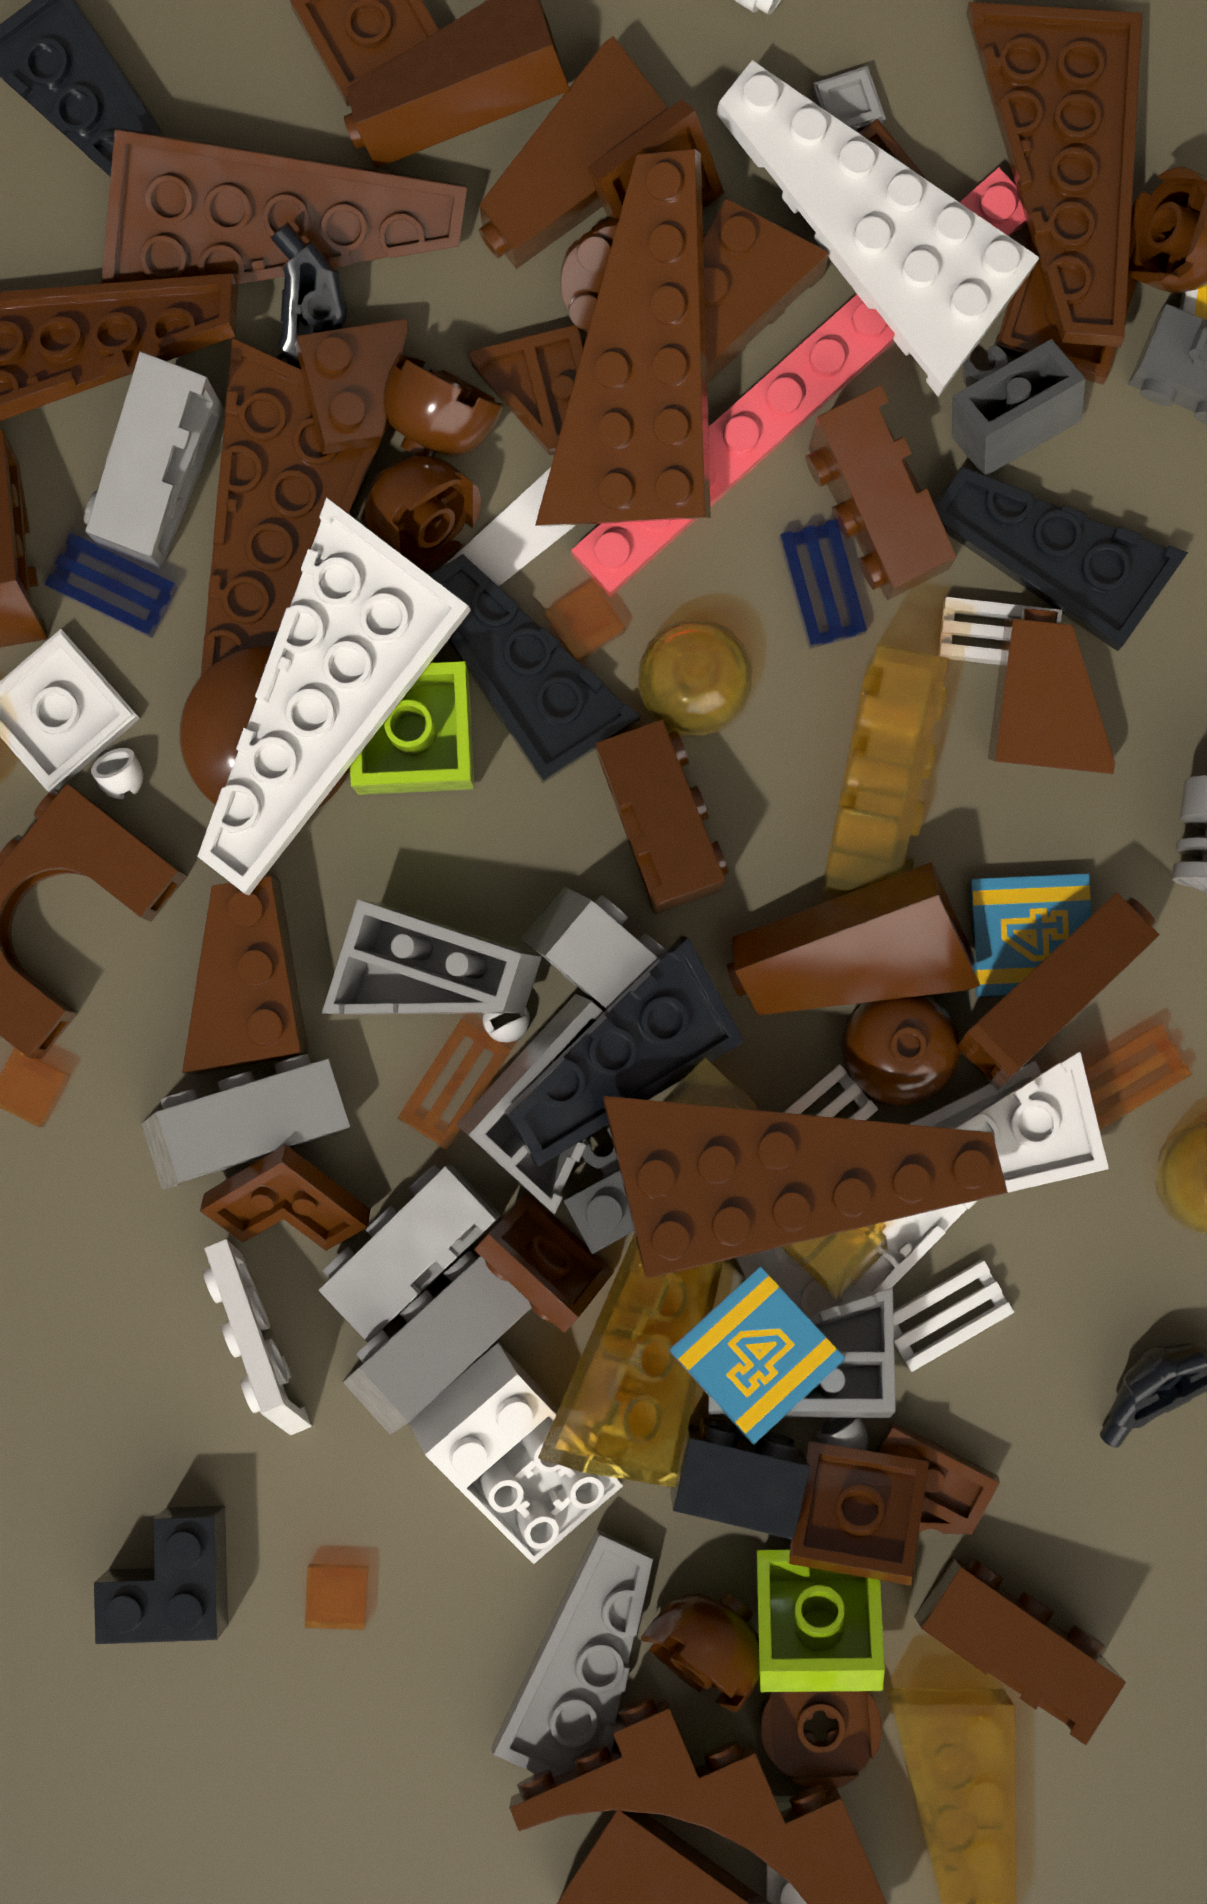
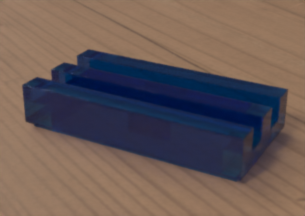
(811, 536)
(68, 564)

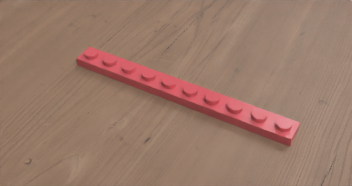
(778, 406)

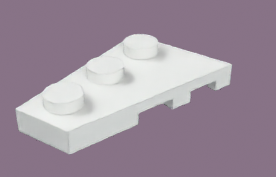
(1045, 1128)
(266, 1368)

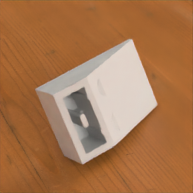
(488, 1443)

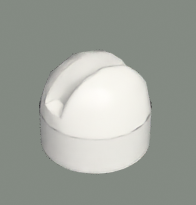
(118, 773)
(510, 1031)

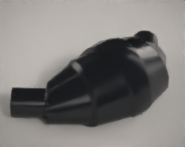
(311, 293)
(1156, 1385)

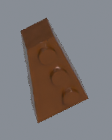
(750, 279)
(878, 495)
(17, 615)
(662, 816)
(245, 983)
(1021, 1646)

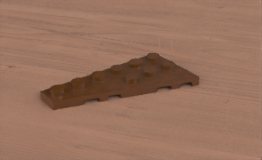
(1068, 125)
(214, 206)
(92, 334)
(639, 397)
(268, 500)
(751, 1181)

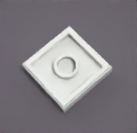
(60, 712)

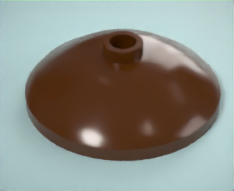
(216, 716)

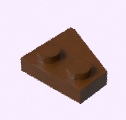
(534, 378)
(347, 381)
(955, 1487)

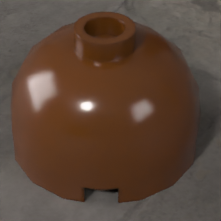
(1171, 233)
(437, 409)
(421, 509)
(901, 1049)
(708, 1645)

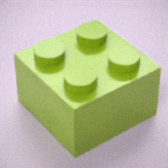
(424, 738)
(817, 1628)

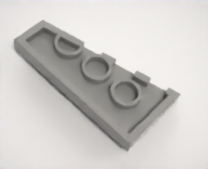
(581, 1664)

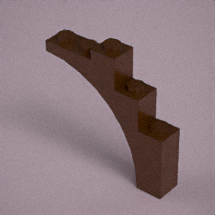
(655, 1774)

